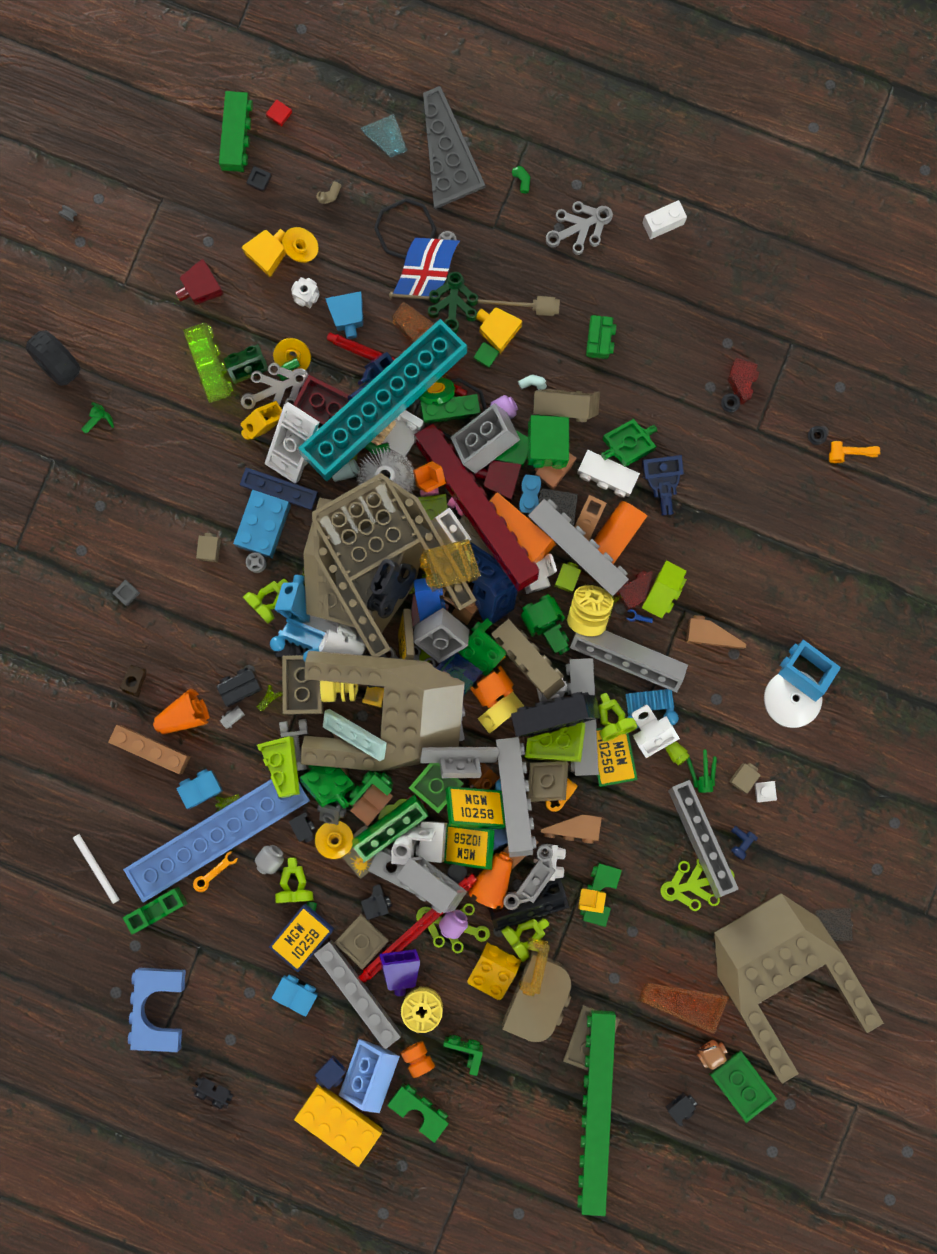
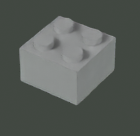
(441, 635)

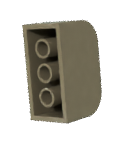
(538, 1015)

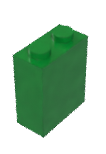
(548, 441)

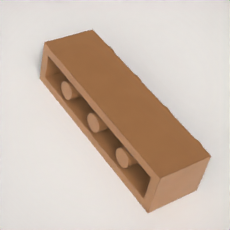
(149, 749)

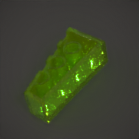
(207, 362)

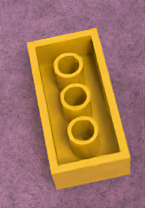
(339, 1124)

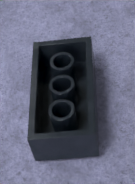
(555, 714)

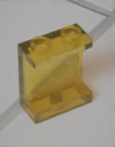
(449, 565)
(542, 948)

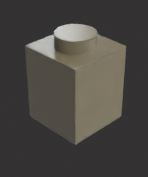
(208, 548)
(745, 777)

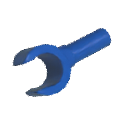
(639, 617)

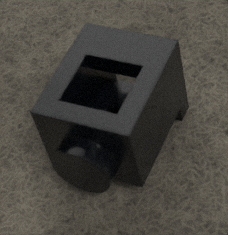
(303, 828)
(682, 1108)

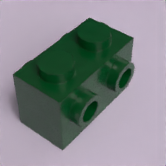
(245, 362)

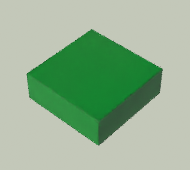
(486, 355)

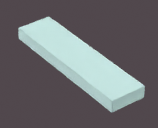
(354, 735)

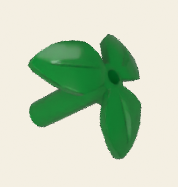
(97, 413)

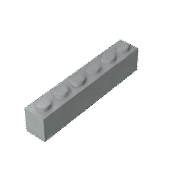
(578, 547)
(632, 658)
(582, 680)
(514, 797)
(703, 839)
(358, 994)

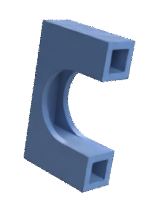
(144, 1034)

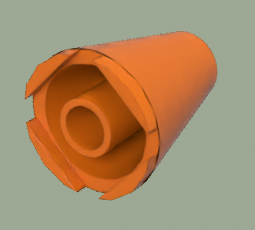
(182, 714)
(493, 882)

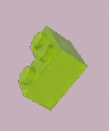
(665, 589)

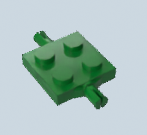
(629, 442)
(327, 784)

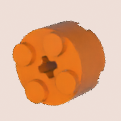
(492, 687)

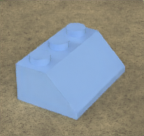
(369, 1076)

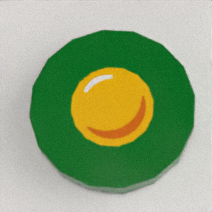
(439, 392)

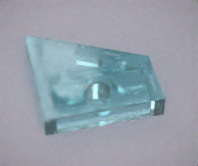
(386, 135)

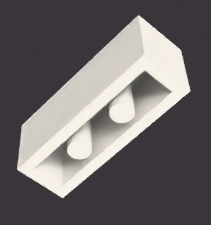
(607, 474)

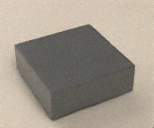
(126, 592)

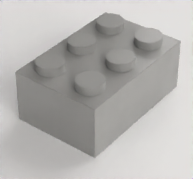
(485, 438)
(431, 885)

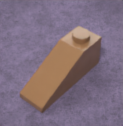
(708, 633)

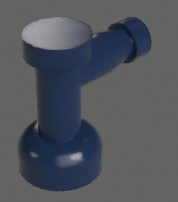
(747, 841)

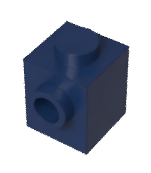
(330, 1073)

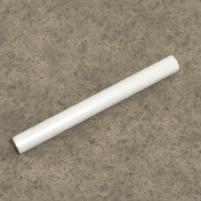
(96, 869)

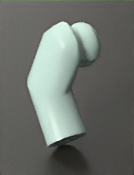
(532, 380)

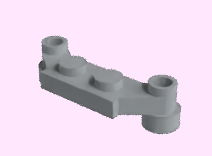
(535, 880)

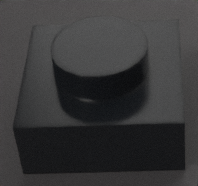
(259, 179)

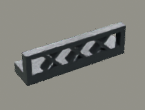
(526, 911)

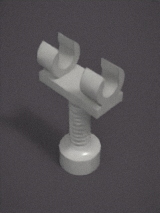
(303, 731)

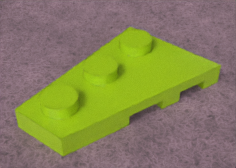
(559, 745)
(281, 761)

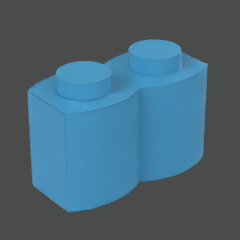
(530, 490)
(199, 789)
(294, 995)

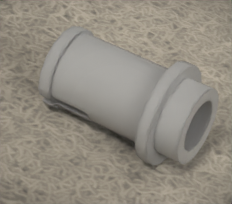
(232, 717)

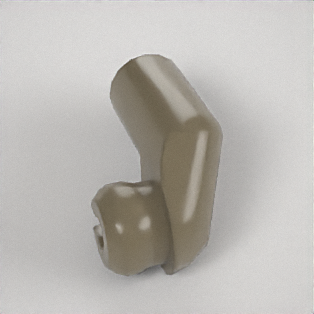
(331, 195)

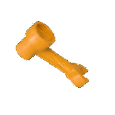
(838, 451)
(210, 875)

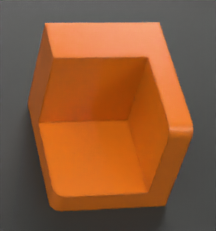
(429, 476)

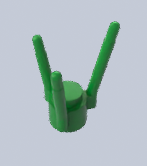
(705, 782)

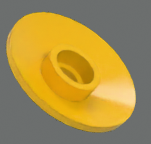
(304, 240)
(284, 347)
(327, 833)

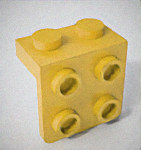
(494, 971)

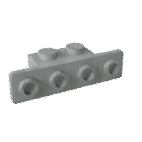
(459, 761)

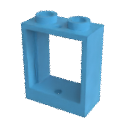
(800, 680)

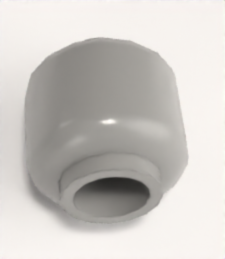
(269, 859)

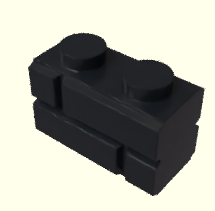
(239, 687)

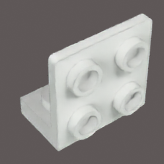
(403, 433)

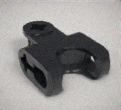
(390, 586)

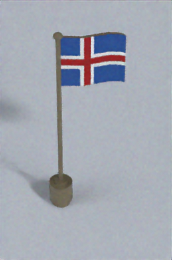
(428, 268)

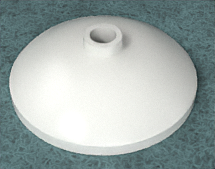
(782, 708)

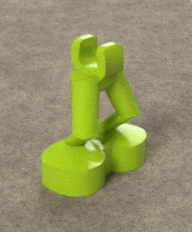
(255, 601)
(613, 730)
(288, 895)
(513, 936)

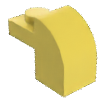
(500, 712)

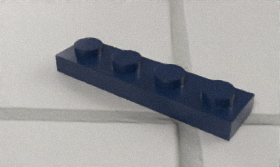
(279, 488)

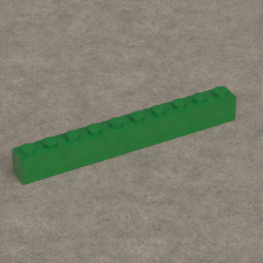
(598, 1113)

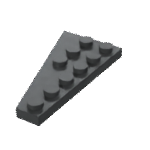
(451, 162)

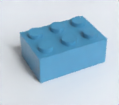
(262, 524)

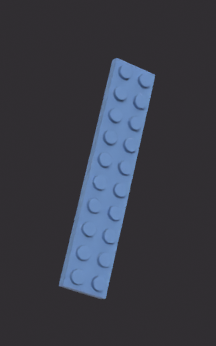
(211, 839)

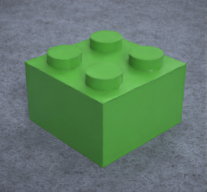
(431, 786)

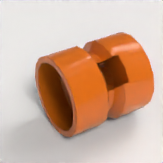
(418, 1060)

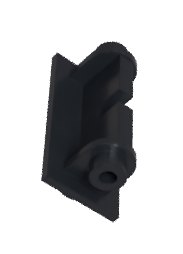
(217, 1097)

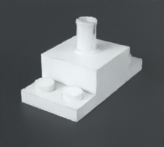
(291, 432)

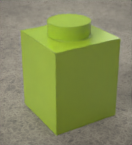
(568, 577)

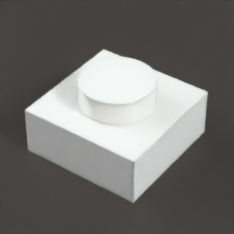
(765, 791)

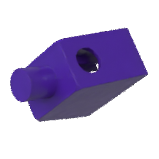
(400, 970)

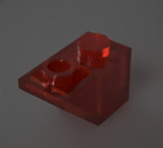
(741, 378)
(635, 592)

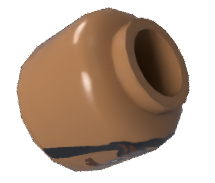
(712, 1054)

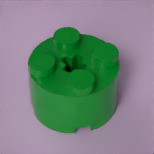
(542, 615)

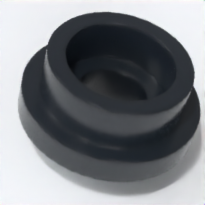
(732, 397)
(821, 431)

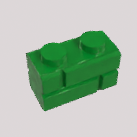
(599, 337)

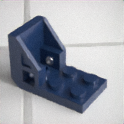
(493, 588)

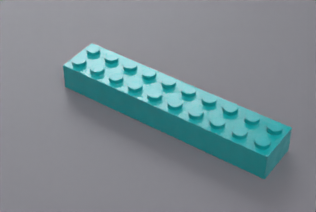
(383, 400)

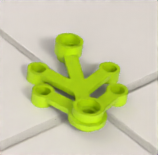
(692, 885)
(470, 930)

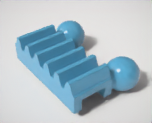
(300, 635)
(655, 700)

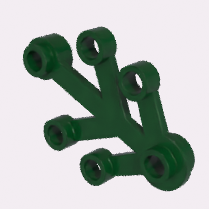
(453, 283)

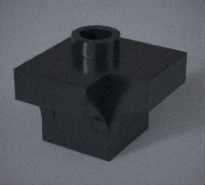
(377, 903)

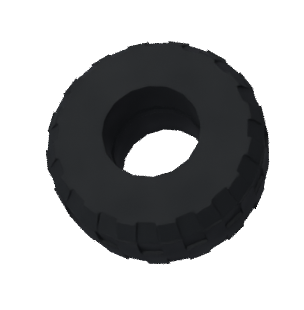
(53, 357)

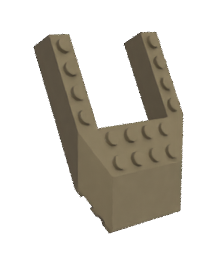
(362, 531)
(418, 709)
(770, 952)

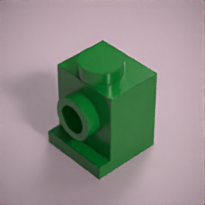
(557, 640)

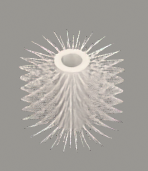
(388, 469)

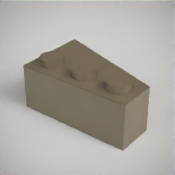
(566, 404)

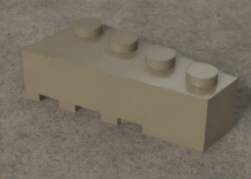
(528, 659)

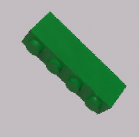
(234, 131)
(389, 828)

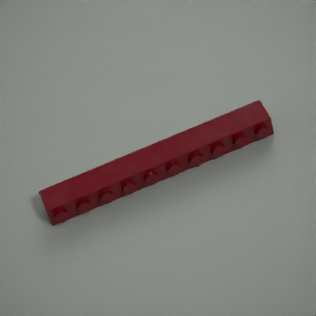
(477, 508)

